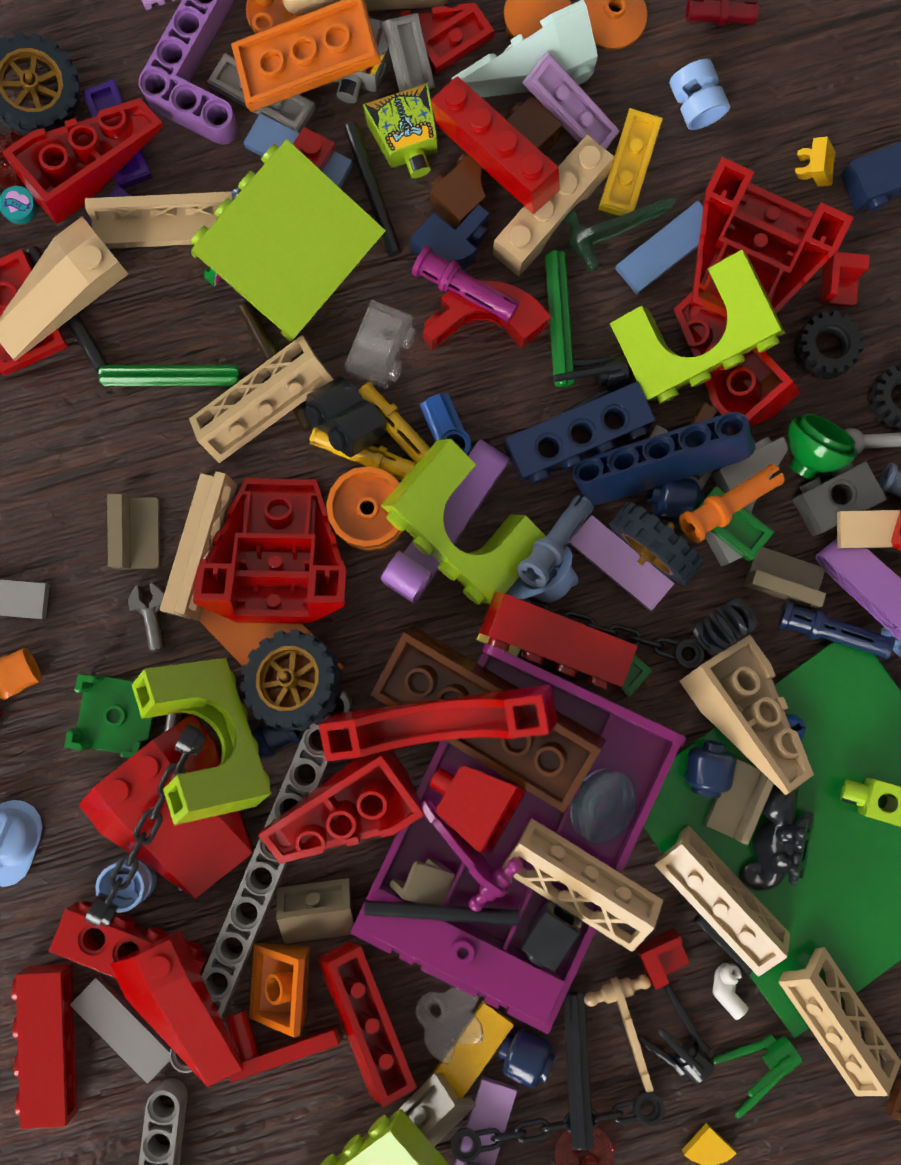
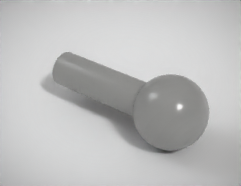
(865, 441)

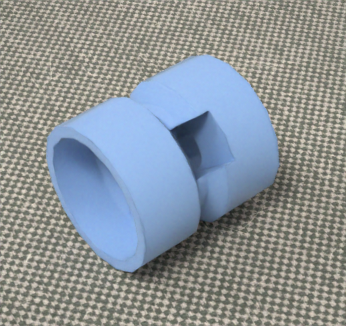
(698, 92)
(138, 890)

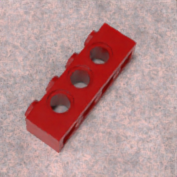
(75, 940)

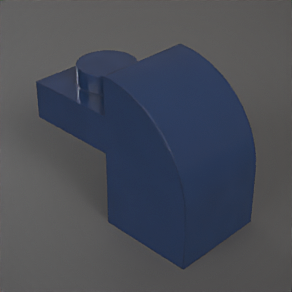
(453, 243)

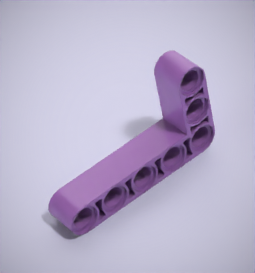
(177, 76)
(412, 570)
(866, 581)

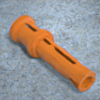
(719, 510)

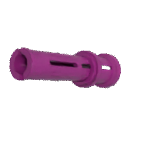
(451, 277)

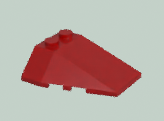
(778, 236)
(273, 557)
(187, 853)

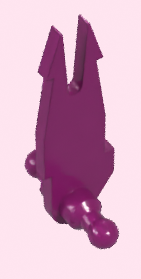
(492, 882)

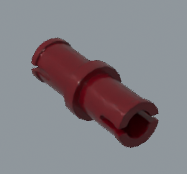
(722, 11)

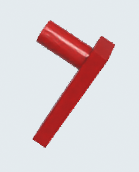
(257, 1062)

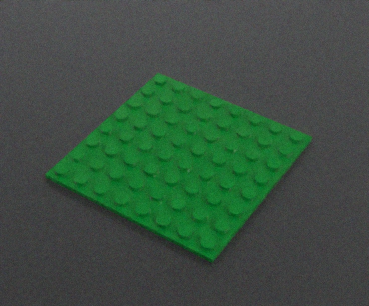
(853, 861)

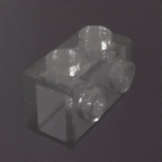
(380, 345)

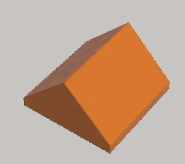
(280, 986)

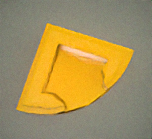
(708, 1147)

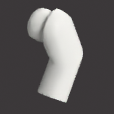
(724, 989)

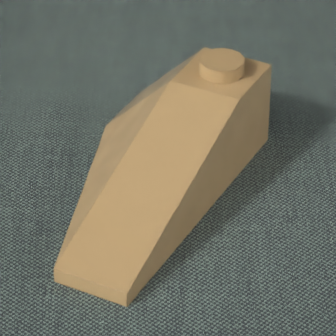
(61, 284)
(742, 702)

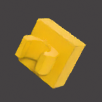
(821, 162)

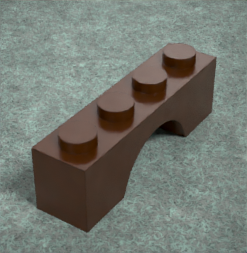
(461, 190)

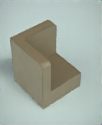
(425, 883)

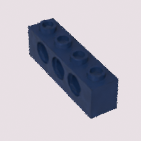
(625, 403)

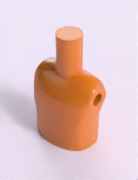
(18, 672)

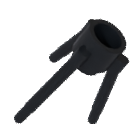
(607, 371)
(690, 1058)

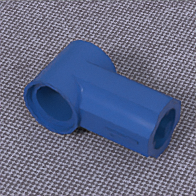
(444, 421)

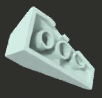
(564, 35)

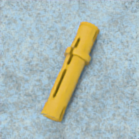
(390, 412)
(372, 456)

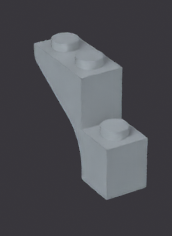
(735, 474)

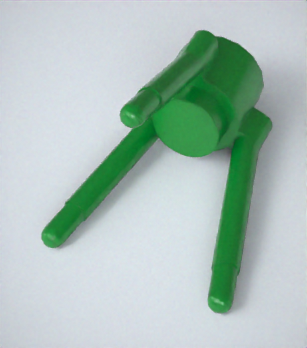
(780, 1058)

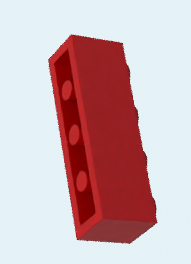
(496, 145)
(558, 639)
(366, 1023)
(45, 1046)

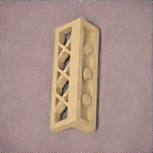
(153, 218)
(261, 402)
(205, 518)
(587, 882)
(724, 902)
(839, 1031)

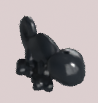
(779, 843)

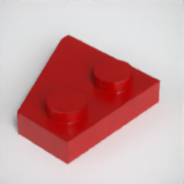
(453, 33)

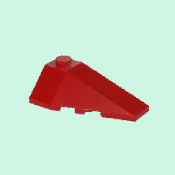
(81, 157)
(751, 388)
(355, 804)
(175, 1002)

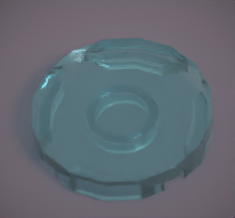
(603, 806)

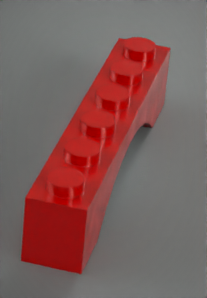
(494, 715)

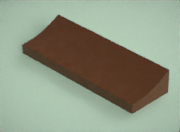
(544, 765)

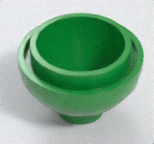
(818, 445)

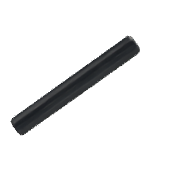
(578, 1071)

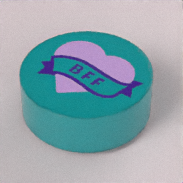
(18, 205)

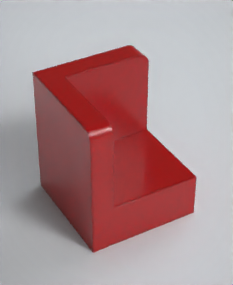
(841, 278)
(662, 956)

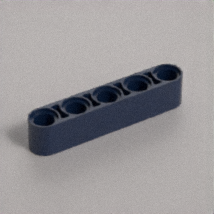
(665, 458)

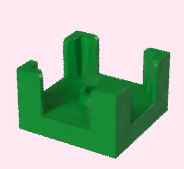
(109, 717)

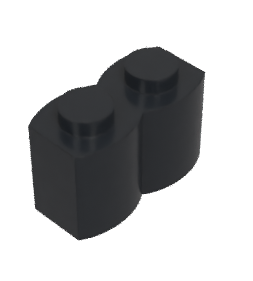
(345, 417)

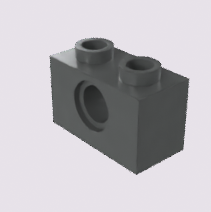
(859, 493)

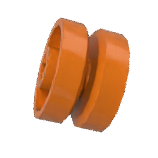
(344, 505)

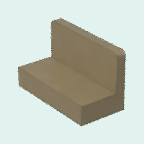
(133, 532)
(786, 578)
(740, 807)
(315, 910)
(436, 1108)

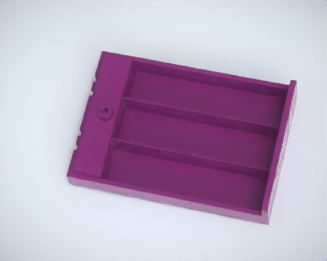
(489, 956)

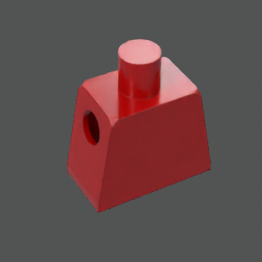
(476, 804)

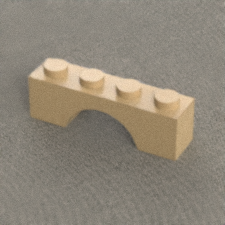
(528, 233)

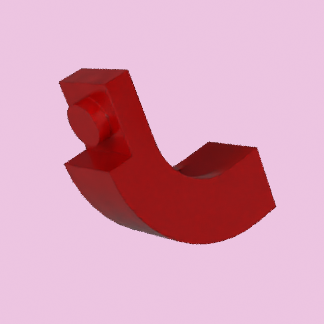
(525, 325)

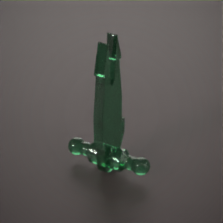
(583, 239)

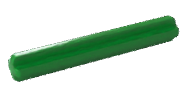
(560, 316)
(169, 375)

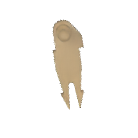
(616, 992)

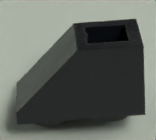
(550, 935)

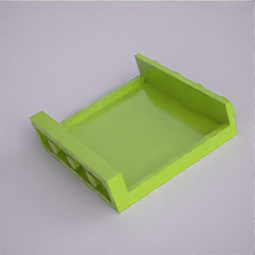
(286, 238)

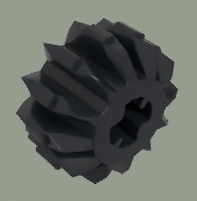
(725, 626)

